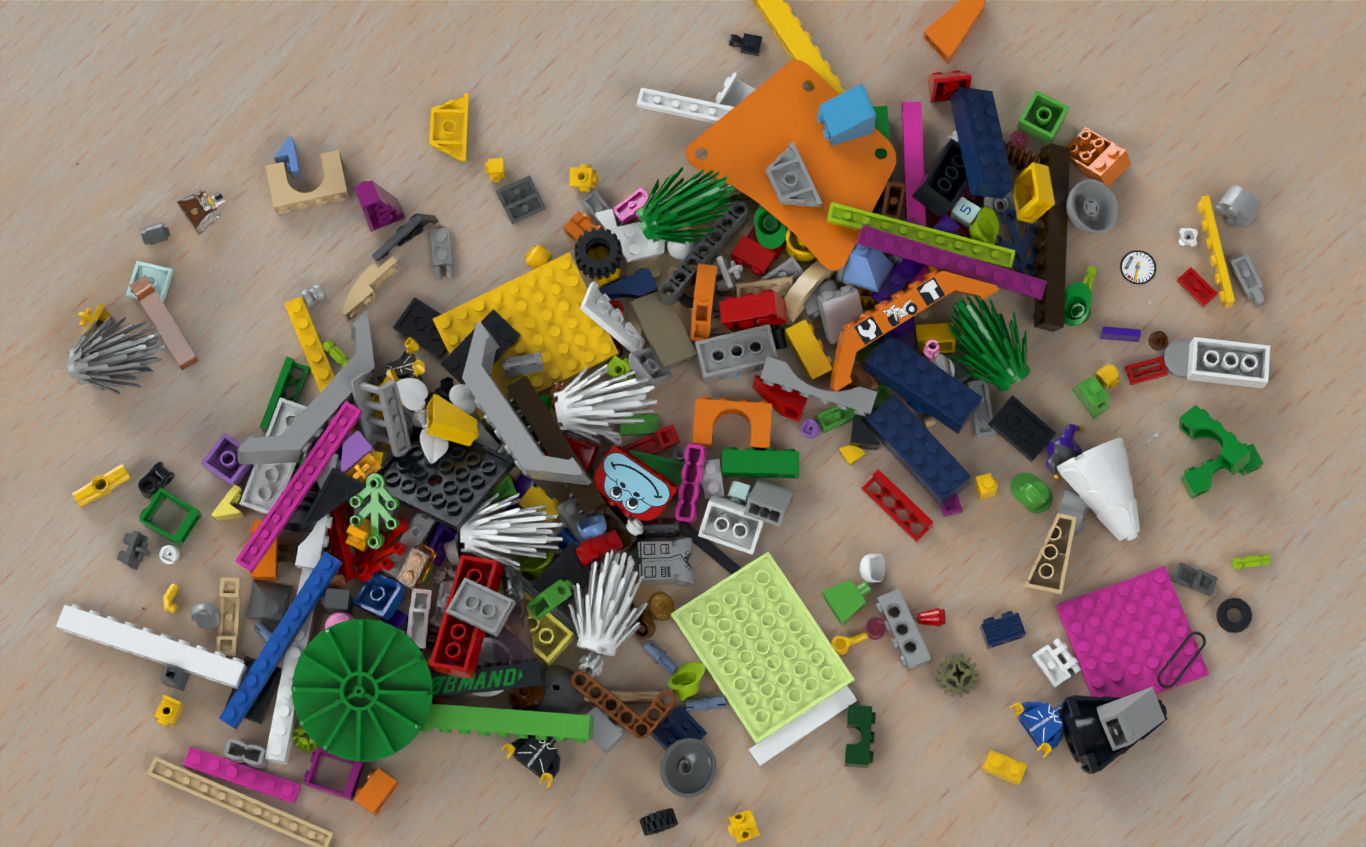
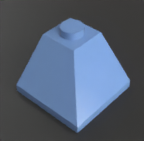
(867, 268)

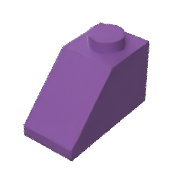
(354, 450)

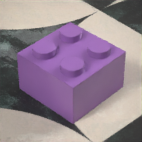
(223, 461)

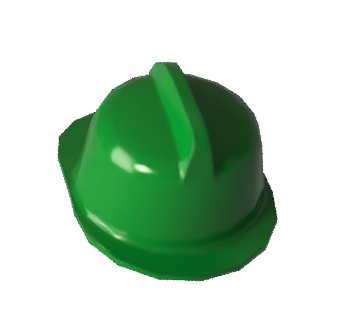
(769, 229)
(1077, 304)

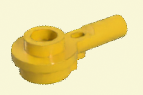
(841, 644)

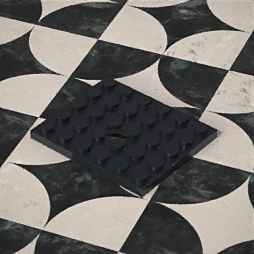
(467, 477)

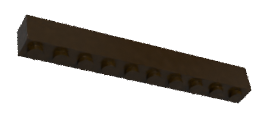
(1052, 242)

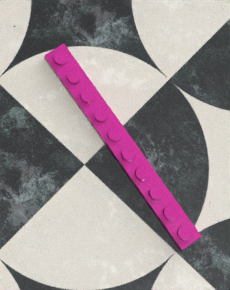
(298, 487)

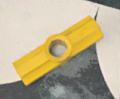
(90, 491)

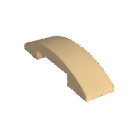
(804, 288)
(229, 616)

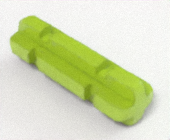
(1089, 277)
(335, 353)
(1251, 561)

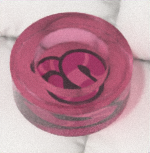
(1019, 137)

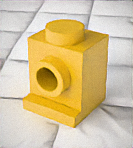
(986, 486)
(175, 710)

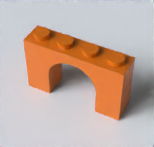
(709, 411)

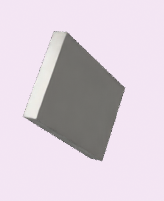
(480, 607)

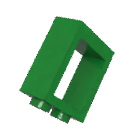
(185, 528)

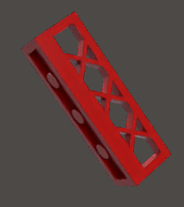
(900, 498)
(340, 549)

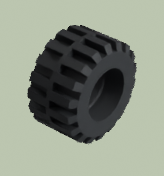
(593, 239)

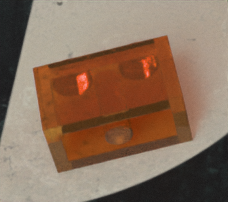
(416, 566)

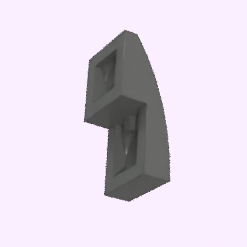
(1194, 579)

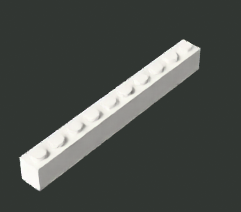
(151, 646)
(284, 712)

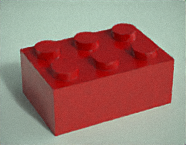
(753, 310)

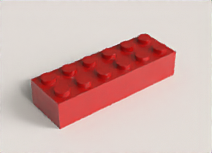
(457, 641)

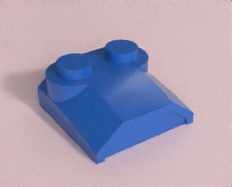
(380, 597)

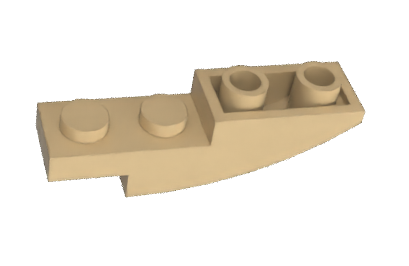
(362, 291)

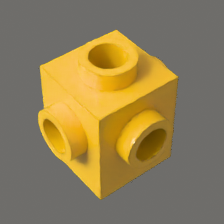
(583, 178)
(743, 826)

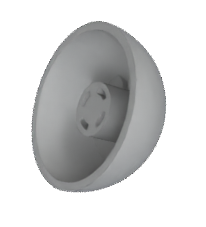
(1092, 207)

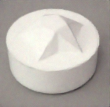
(169, 554)

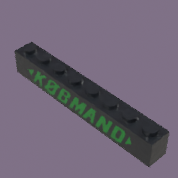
(491, 678)

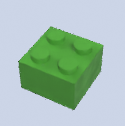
(1043, 117)

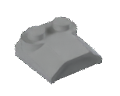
(647, 366)

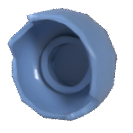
(592, 527)

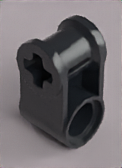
(156, 479)

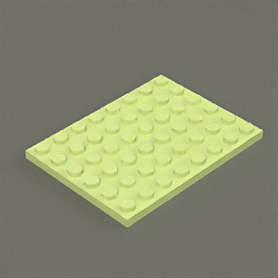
(762, 647)

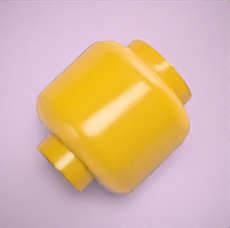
(537, 256)

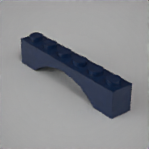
(634, 286)

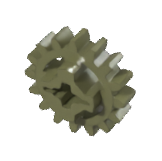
(965, 674)

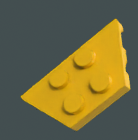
(450, 128)

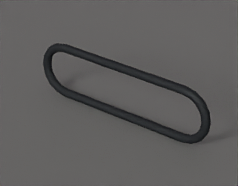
(1173, 656)

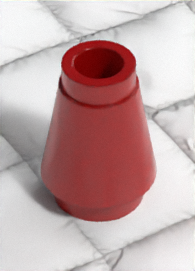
(932, 617)

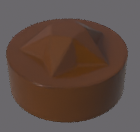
(1158, 340)

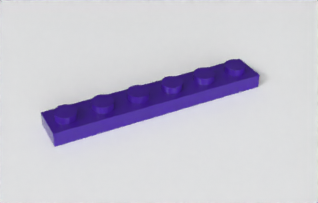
(907, 269)

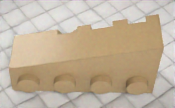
(1053, 559)

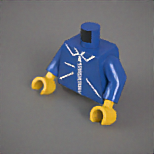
(1041, 723)

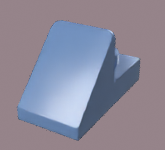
(288, 154)

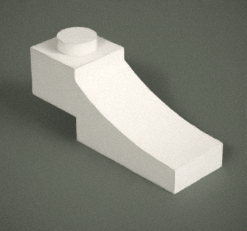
(419, 616)

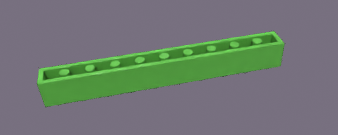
(510, 722)

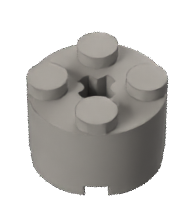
(1238, 207)

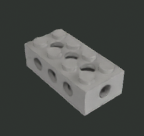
(739, 342)

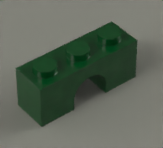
(859, 754)

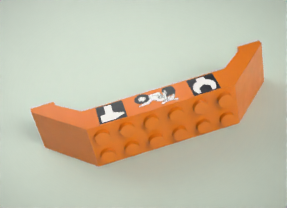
(895, 312)

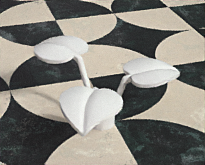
(412, 395)

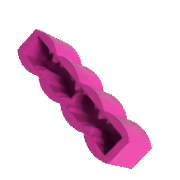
(690, 488)

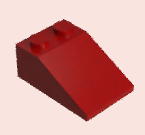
(945, 85)

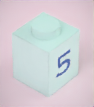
(965, 212)

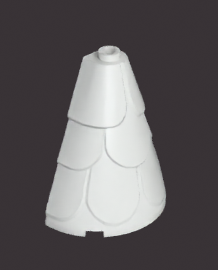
(1106, 486)

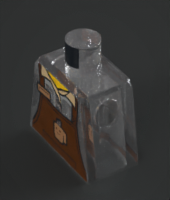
(201, 209)

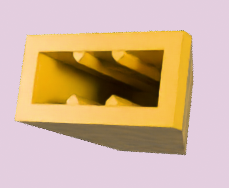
(450, 422)

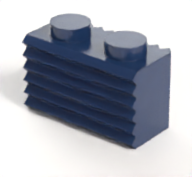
(1002, 630)

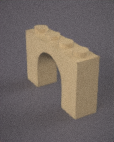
(331, 189)

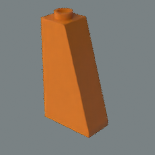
(953, 27)

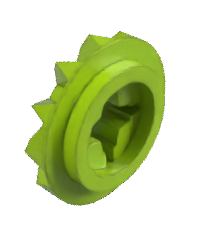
(301, 742)

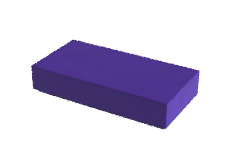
(1120, 334)

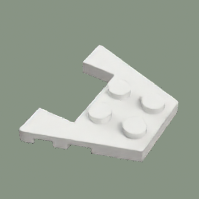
(633, 242)

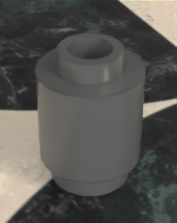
(155, 234)

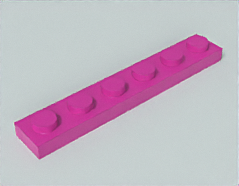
(242, 775)

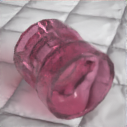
(872, 626)

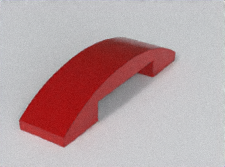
(655, 443)

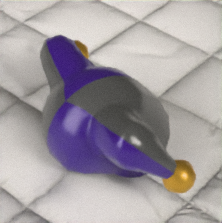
(1063, 448)

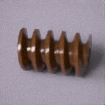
(1019, 156)

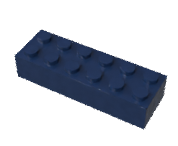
(981, 143)
(922, 383)
(918, 450)

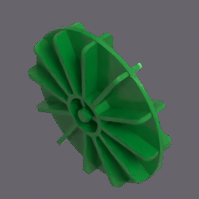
(362, 690)

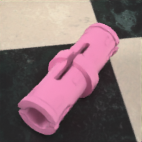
(933, 350)

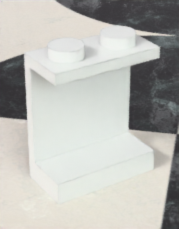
(734, 92)

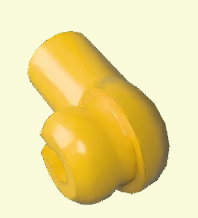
(168, 597)

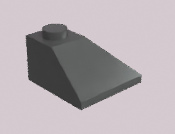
(268, 601)

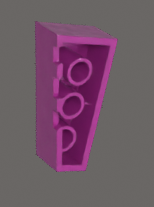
(377, 205)

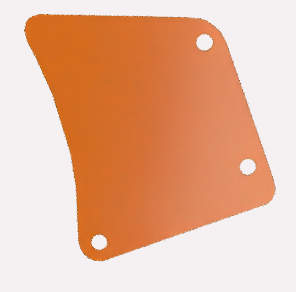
(765, 126)

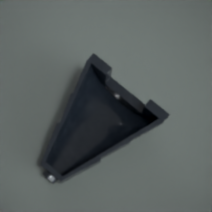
(1086, 734)

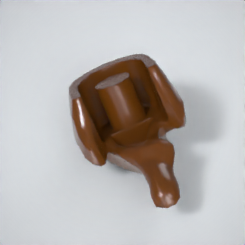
(648, 626)

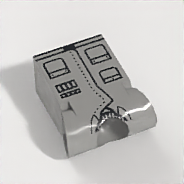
(665, 562)

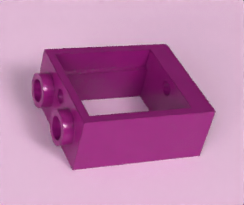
(353, 780)

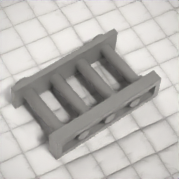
(392, 412)

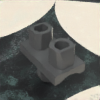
(135, 551)

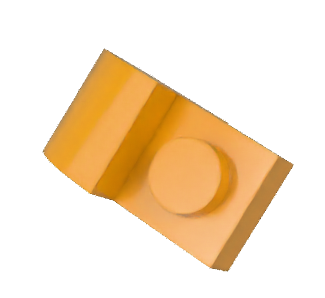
(359, 535)

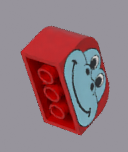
(633, 485)

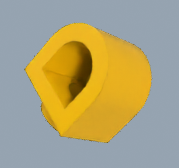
(495, 168)
(1107, 376)

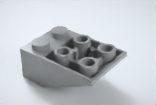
(1130, 717)

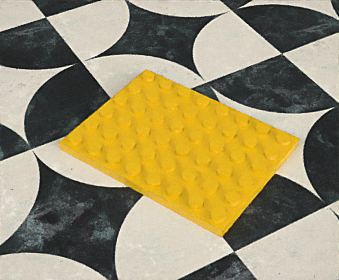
(546, 315)

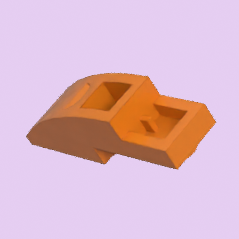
(703, 302)

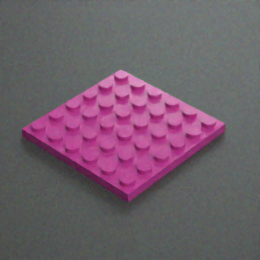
(1129, 635)

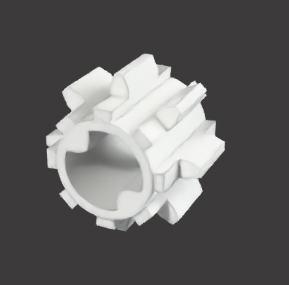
(591, 664)

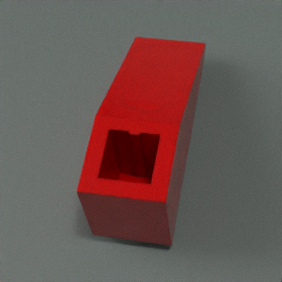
(784, 402)

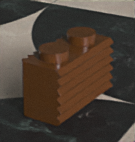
(893, 200)

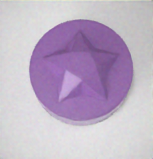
(810, 428)

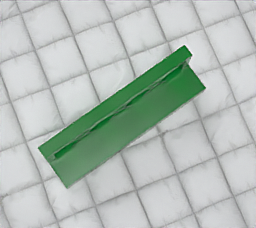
(281, 387)

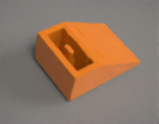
(1098, 157)

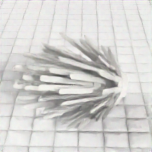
(600, 406)
(507, 531)
(607, 606)

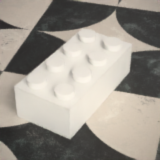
(1228, 362)

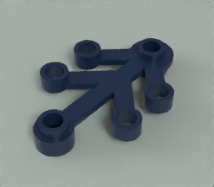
(1019, 246)

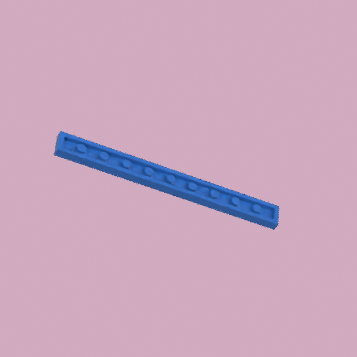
(280, 640)

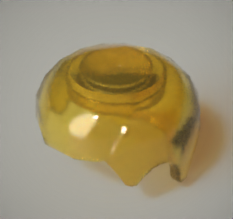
(660, 606)

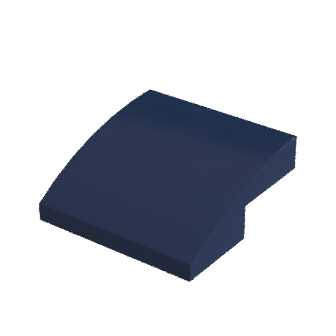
(677, 726)

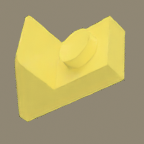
(225, 509)

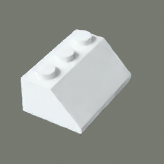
(728, 525)

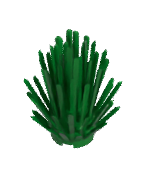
(679, 207)
(989, 344)

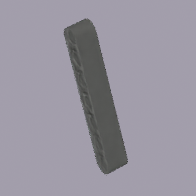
(708, 245)

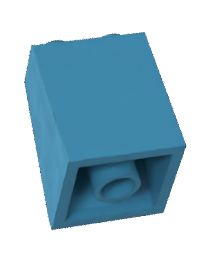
(847, 116)

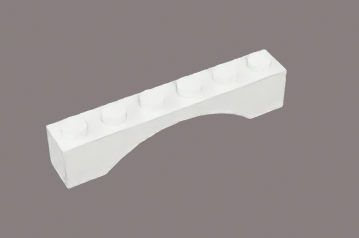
(313, 546)

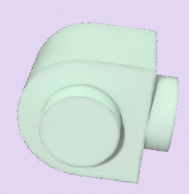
(739, 492)

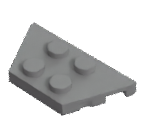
(791, 180)

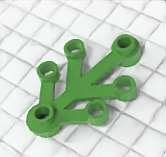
(375, 507)

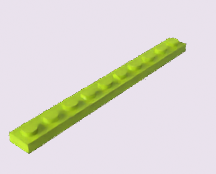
(975, 249)

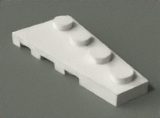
(610, 319)

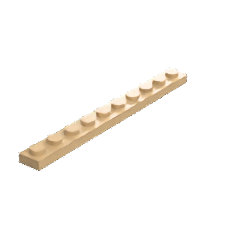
(239, 803)

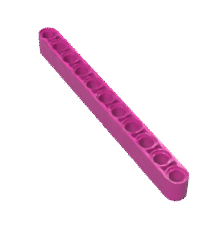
(913, 167)

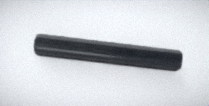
(710, 549)

